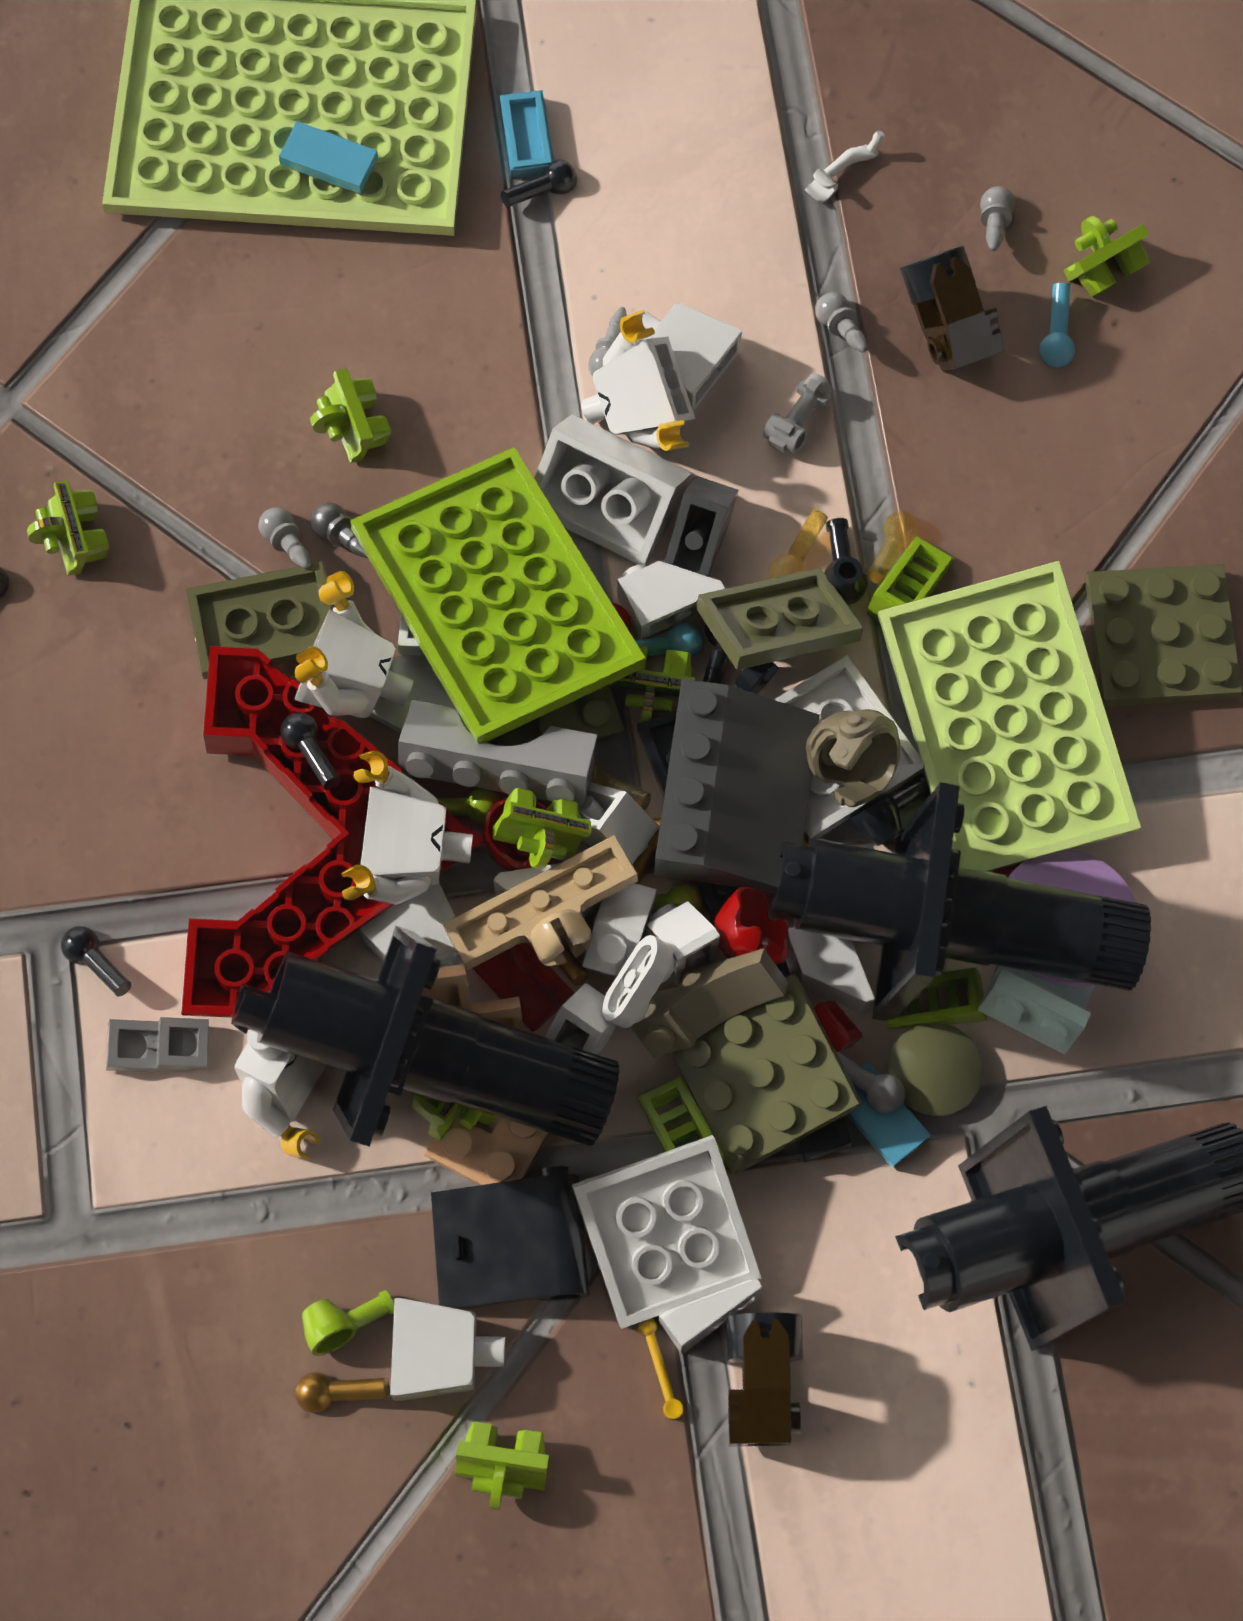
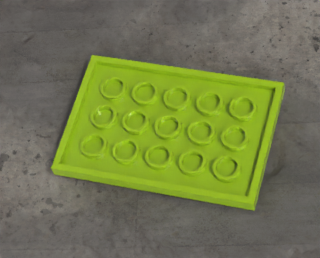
(497, 595)

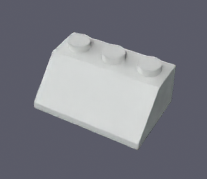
(609, 488)

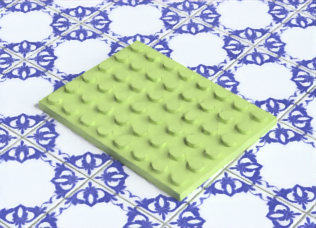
(223, 82)

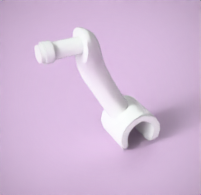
(823, 186)

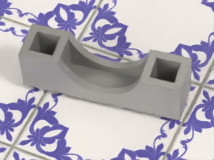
(442, 749)

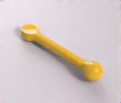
(672, 1408)

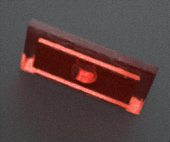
(523, 975)

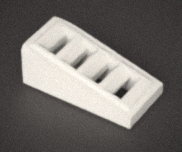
(699, 1318)

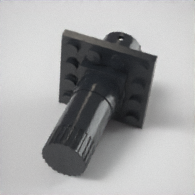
(933, 910)
(402, 1038)
(1053, 1227)

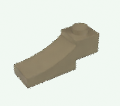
(707, 999)

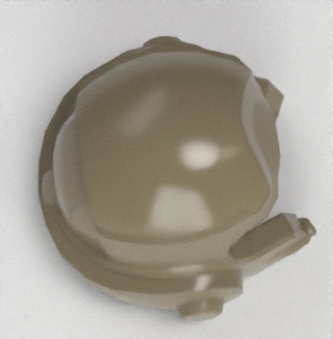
(856, 752)

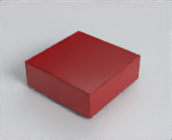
(838, 1025)

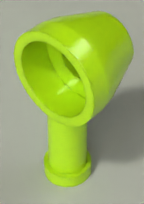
(331, 1328)

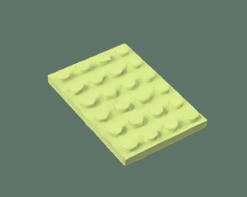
(1010, 717)

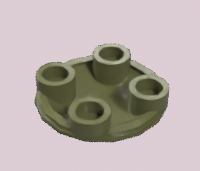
(936, 1068)

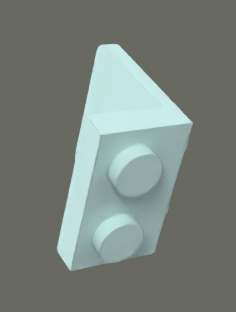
(1037, 1007)

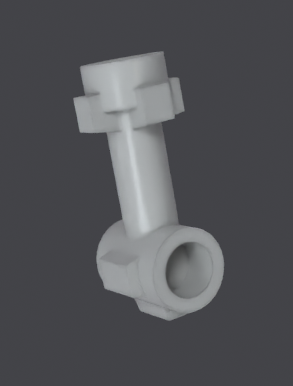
(787, 432)

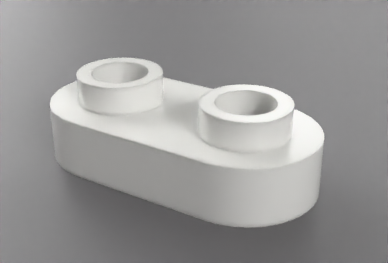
(638, 981)

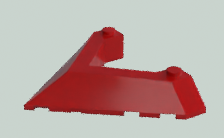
(307, 911)

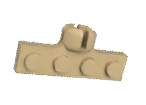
(544, 908)

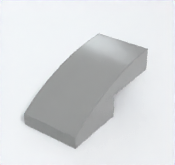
(157, 1045)

